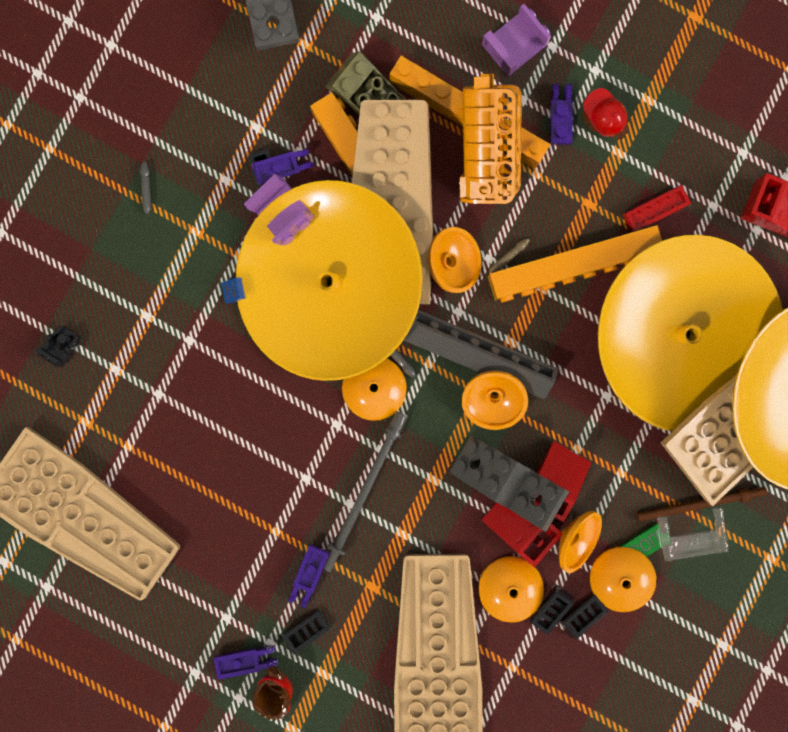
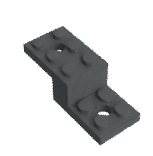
(265, 10)
(509, 483)

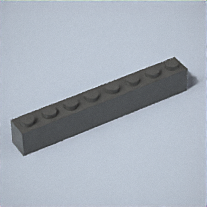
(480, 353)

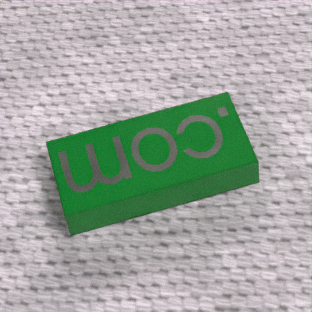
(646, 541)

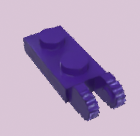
(561, 117)
(281, 165)
(309, 573)
(243, 662)

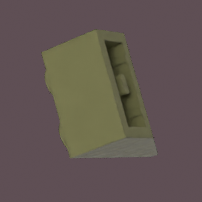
(360, 81)

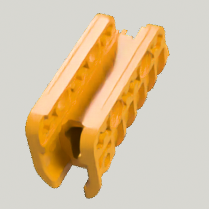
(485, 142)

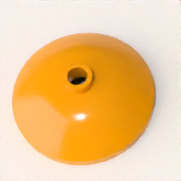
(454, 260)
(377, 404)
(496, 410)
(579, 540)
(615, 567)
(502, 577)

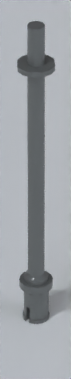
(392, 434)

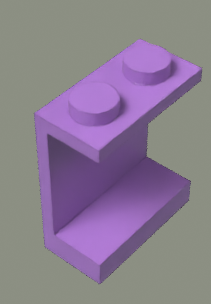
(517, 40)
(287, 222)

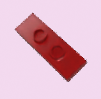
(656, 209)

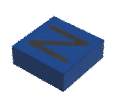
(233, 290)

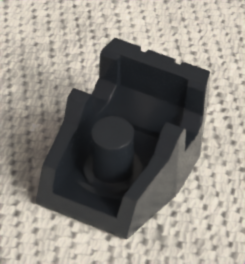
(59, 346)

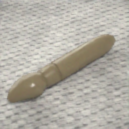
(520, 246)

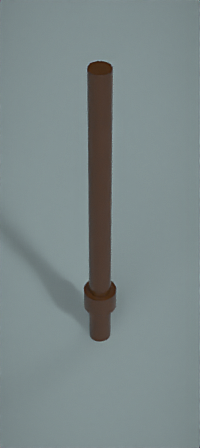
(741, 495)

